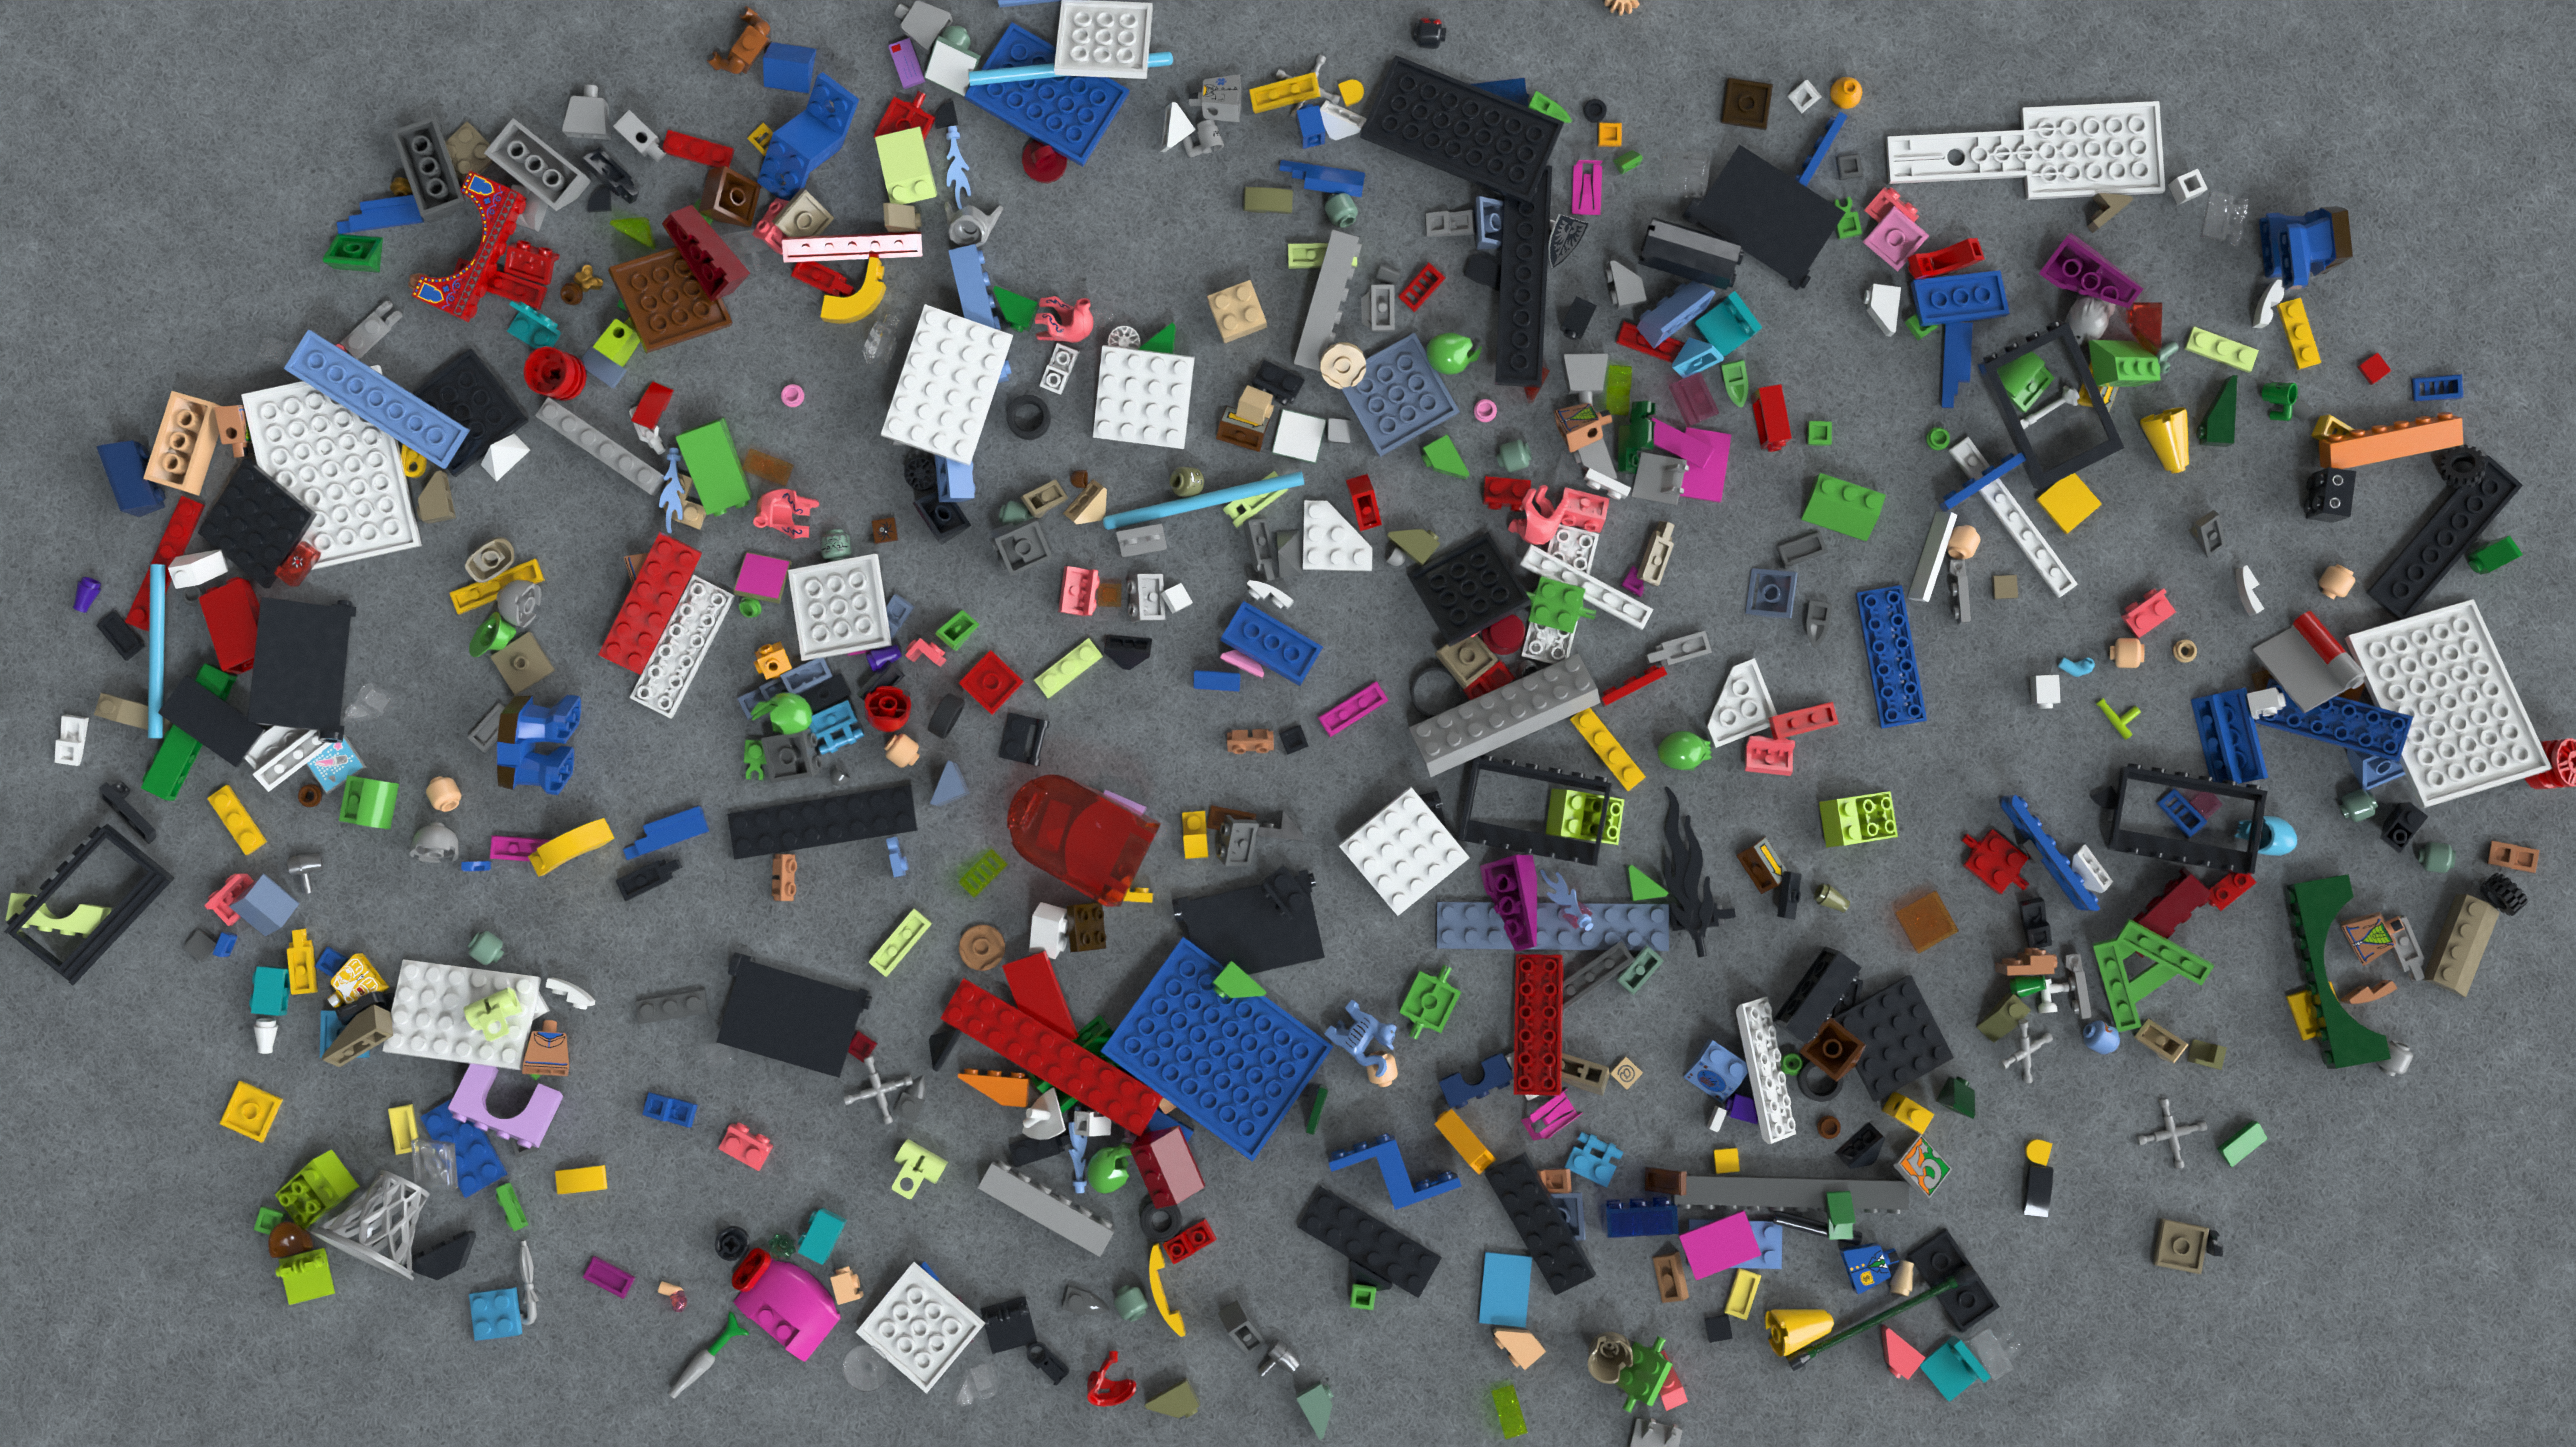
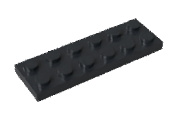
(1540, 1223)
(1369, 1242)

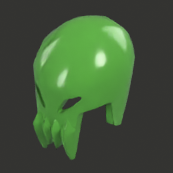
(1450, 354)
(788, 715)
(1683, 750)
(1108, 1168)

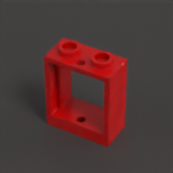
(1771, 417)

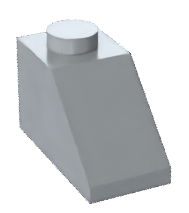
(1595, 457)

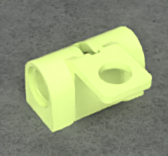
(493, 1009)
(917, 1165)

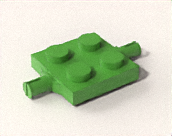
(1558, 605)
(1430, 1001)
(1646, 1375)

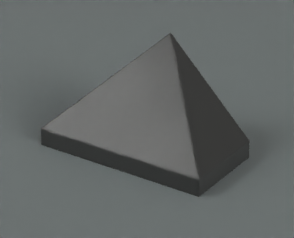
(1289, 553)

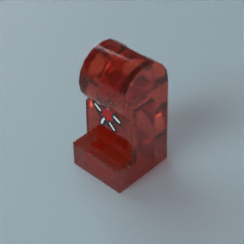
(298, 564)

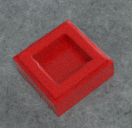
(2374, 368)

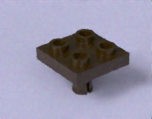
(1086, 927)

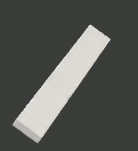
(1596, 591)

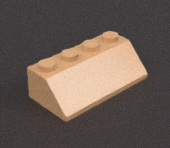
(184, 444)

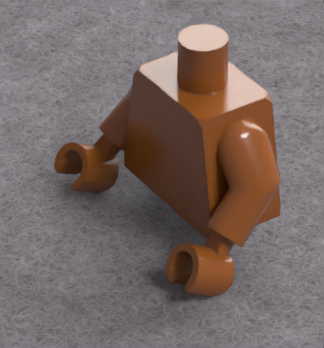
(747, 47)

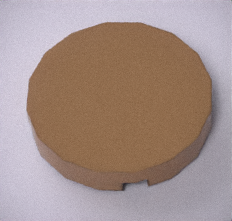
(982, 947)

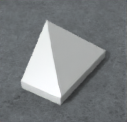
(1340, 121)
(1175, 126)
(504, 455)
(2090, 870)

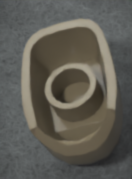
(490, 559)

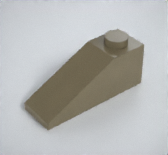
(125, 711)
(360, 1035)
(1584, 1074)

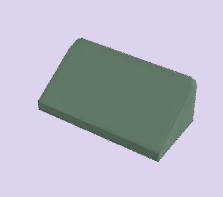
(1639, 971)

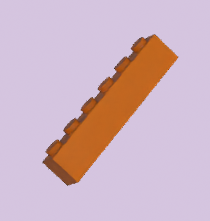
(2391, 442)

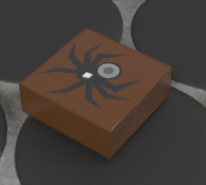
(885, 530)

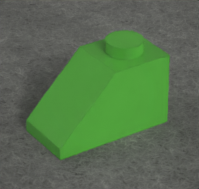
(1444, 458)
(1236, 983)

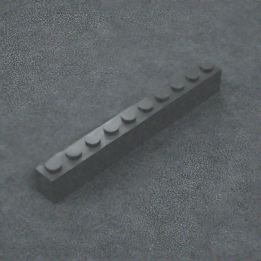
(1791, 1192)

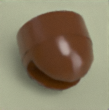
(1079, 478)

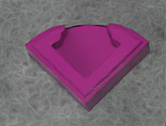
(1633, 584)

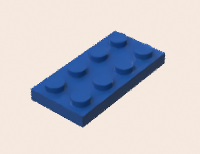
(1960, 298)
(1271, 643)
(475, 1156)

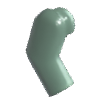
(2163, 355)

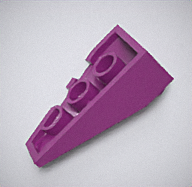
(2086, 271)
(1514, 892)

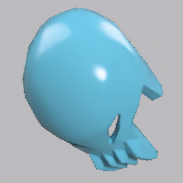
(2277, 837)

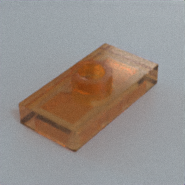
(768, 467)

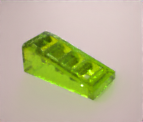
(977, 867)

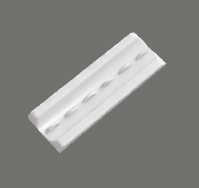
(1576, 549)
(682, 646)
(1765, 1070)

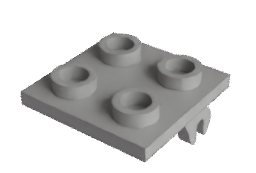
(1659, 478)
(1653, 1434)

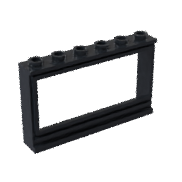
(1529, 841)
(2185, 851)
(113, 925)

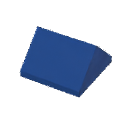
(788, 67)

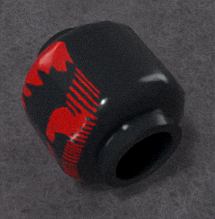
(1429, 33)

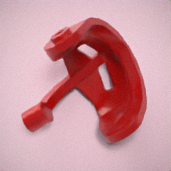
(1119, 1390)

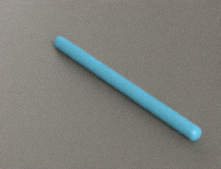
(1044, 71)
(1203, 500)

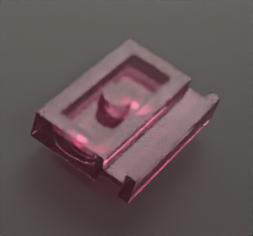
(1694, 399)

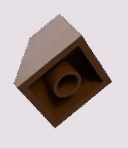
(729, 197)

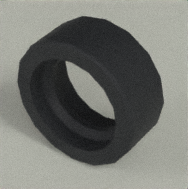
(1023, 400)
(946, 715)
(1820, 1097)

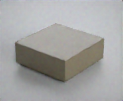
(2005, 587)

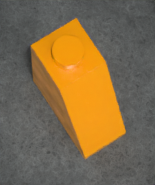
(1464, 1141)

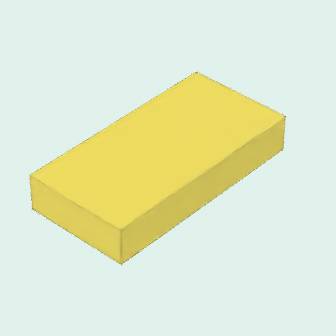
(403, 1128)
(1742, 1293)

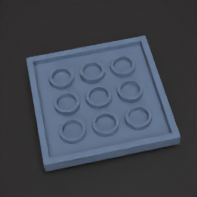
(1399, 396)

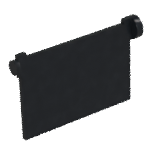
(1767, 215)
(300, 666)
(1249, 930)
(790, 1016)

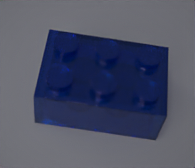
(1639, 1217)

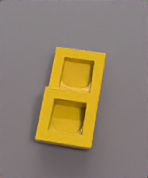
(581, 1179)

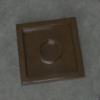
(1747, 103)

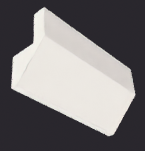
(282, 753)

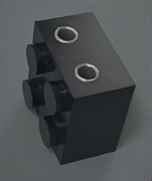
(2330, 495)

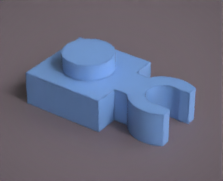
(898, 863)

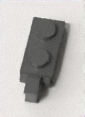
(1260, 548)

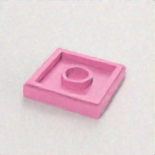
(1896, 238)

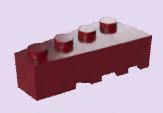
(705, 253)
(2174, 906)

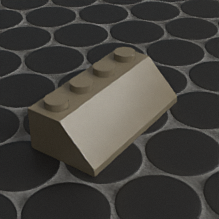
(2461, 944)

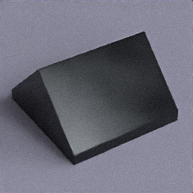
(942, 518)

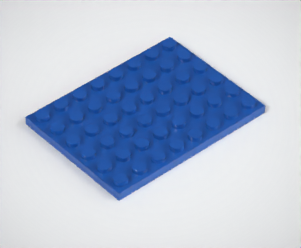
(1215, 1058)

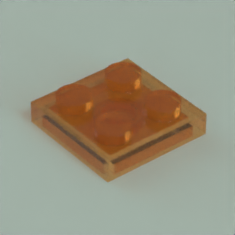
(1926, 922)

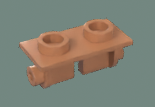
(1239, 742)
(785, 887)

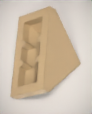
(1089, 505)

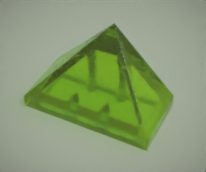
(637, 229)

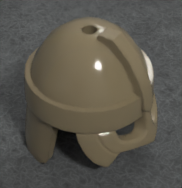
(1606, 1364)

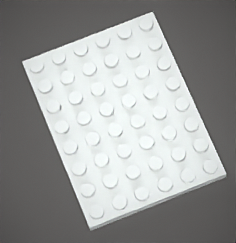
(337, 469)
(2464, 707)

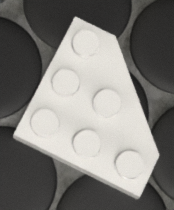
(1332, 541)
(1742, 705)

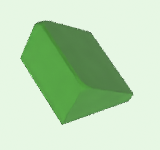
(1628, 161)
(1362, 1296)

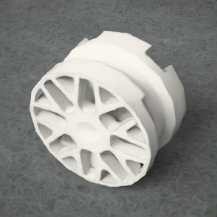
(1124, 337)

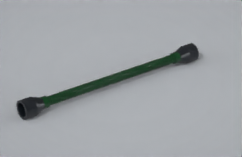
(1962, 1277)

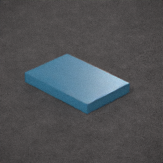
(1505, 1289)

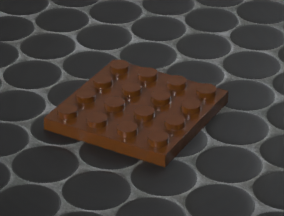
(666, 300)

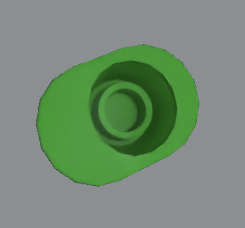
(491, 635)

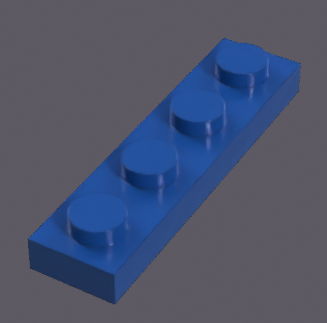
(1822, 145)
(1989, 475)

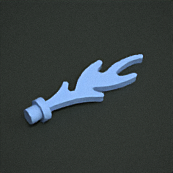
(955, 172)
(670, 492)
(1563, 898)
(1079, 1144)

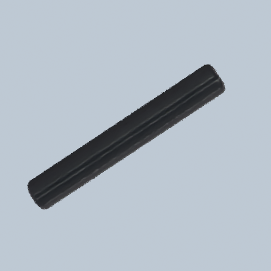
(1810, 1226)

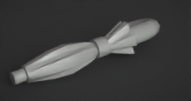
(530, 1297)

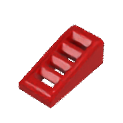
(1437, 274)

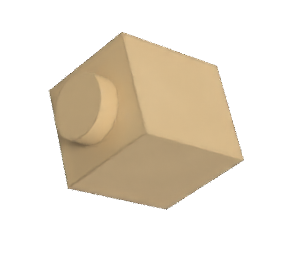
(1255, 405)

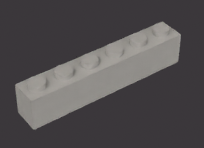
(1326, 299)
(601, 446)
(1047, 1208)

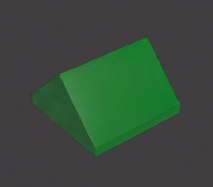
(355, 253)

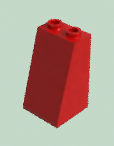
(232, 623)

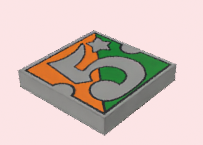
(1922, 1167)

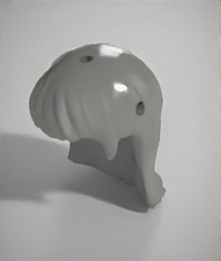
(2089, 318)

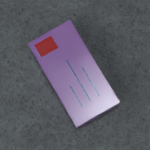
(906, 63)

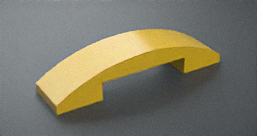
(1172, 1318)

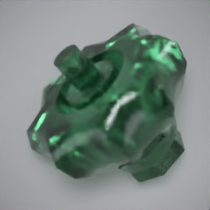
(781, 1247)

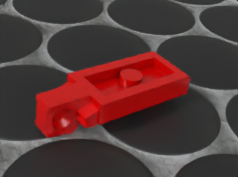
(822, 278)

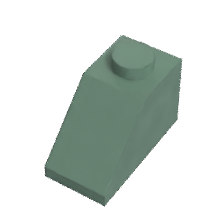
(1317, 1406)

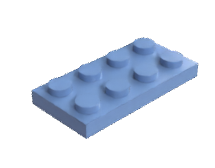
(1767, 1237)

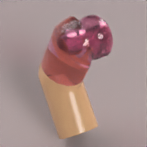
(676, 1295)

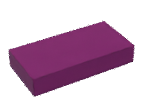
(609, 1277)

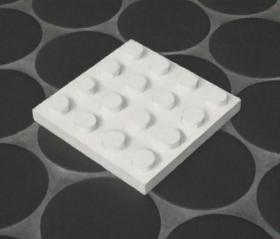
(1103, 39)
(1143, 396)
(839, 607)
(1404, 851)
(920, 1327)

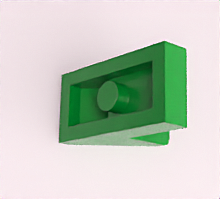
(1840, 1215)

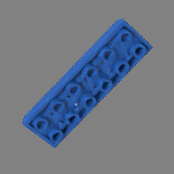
(1891, 656)
(2344, 724)
(2054, 862)

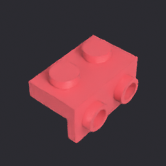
(1078, 591)
(931, 650)
(1769, 755)
(221, 899)

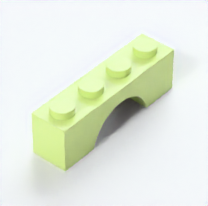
(82, 920)

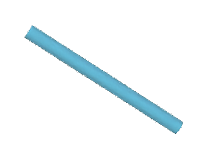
(156, 650)

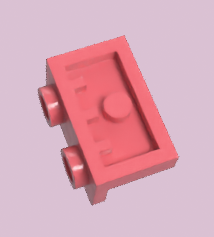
(1886, 201)
(769, 231)
(1585, 510)
(2148, 613)
(745, 1146)

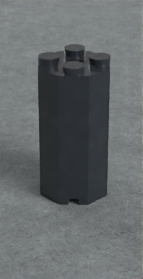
(1690, 253)

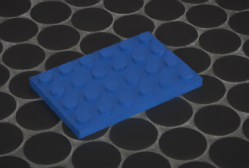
(1055, 111)

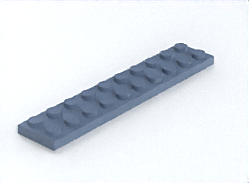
(1480, 927)

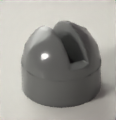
(1526, 668)
(838, 778)

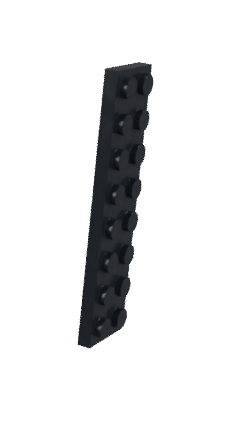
(2443, 541)
(822, 822)

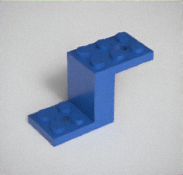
(808, 138)
(1394, 1171)

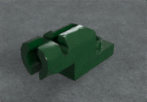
(1636, 437)

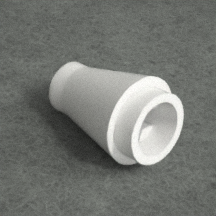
(265, 1034)

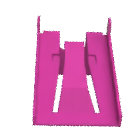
(1586, 202)
(1558, 1111)

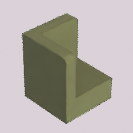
(2207, 1054)

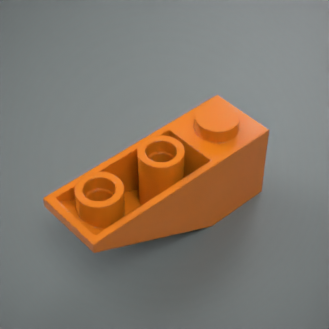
(1006, 1090)

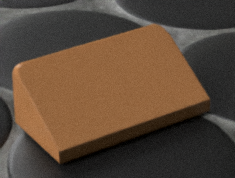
(1670, 1277)

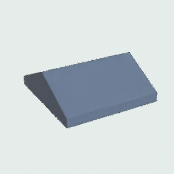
(1774, 594)
(1572, 1210)

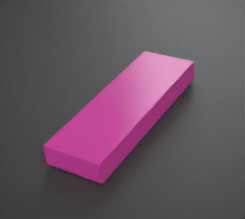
(1681, 444)
(1353, 709)
(514, 847)

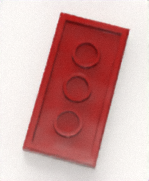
(1039, 993)

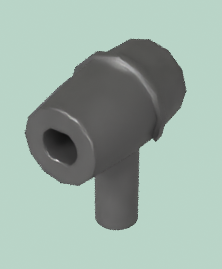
(302, 866)
(1281, 1355)

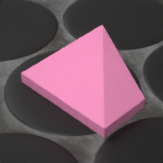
(1243, 662)

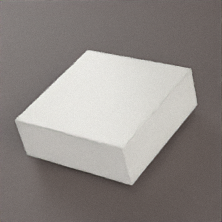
(1176, 598)
(1716, 1119)

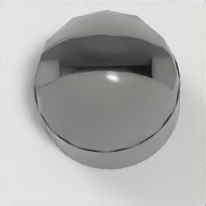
(1397, 557)

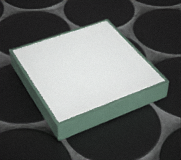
(951, 66)
(1299, 436)

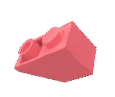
(1672, 1391)

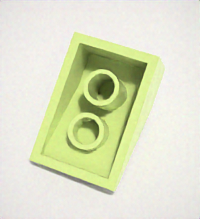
(906, 166)

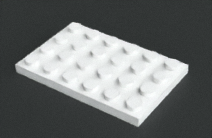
(947, 385)
(432, 1020)

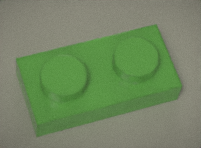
(507, 1198)

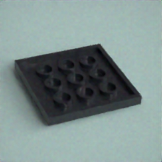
(475, 400)
(257, 523)
(1469, 589)
(1898, 1038)

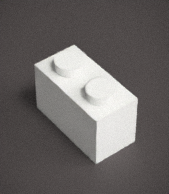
(1048, 930)

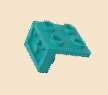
(1728, 324)
(533, 329)
(1953, 1368)

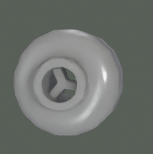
(2399, 1061)

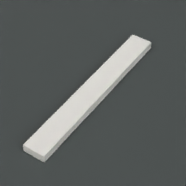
(2015, 520)

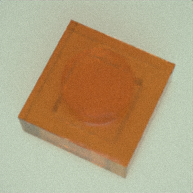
(1109, 595)

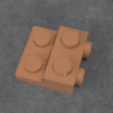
(2030, 962)

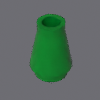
(2026, 985)

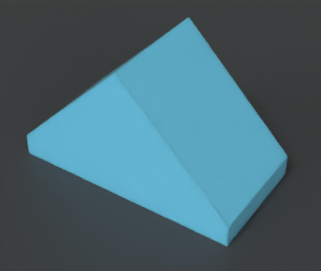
(1696, 357)

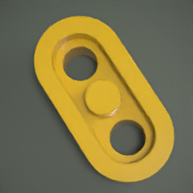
(410, 456)

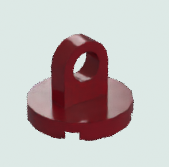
(1043, 163)

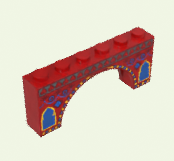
(462, 291)

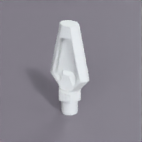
(648, 435)

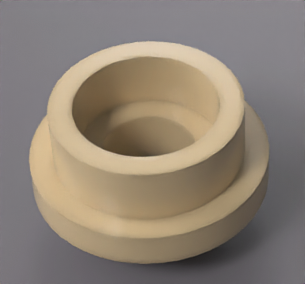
(2192, 651)

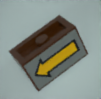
(1241, 431)
(1762, 865)

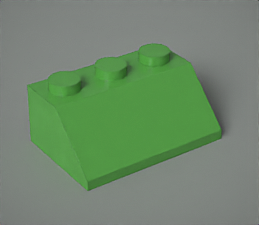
(2122, 364)
(1843, 507)

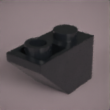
(2402, 825)

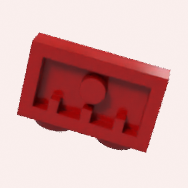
(530, 262)
(1505, 492)

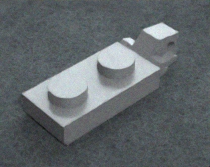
(1960, 590)
(1680, 649)
(2408, 951)
(2078, 984)

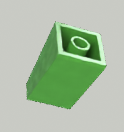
(714, 466)

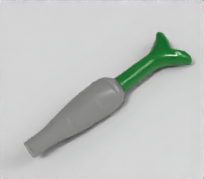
(706, 1357)

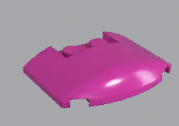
(790, 1308)

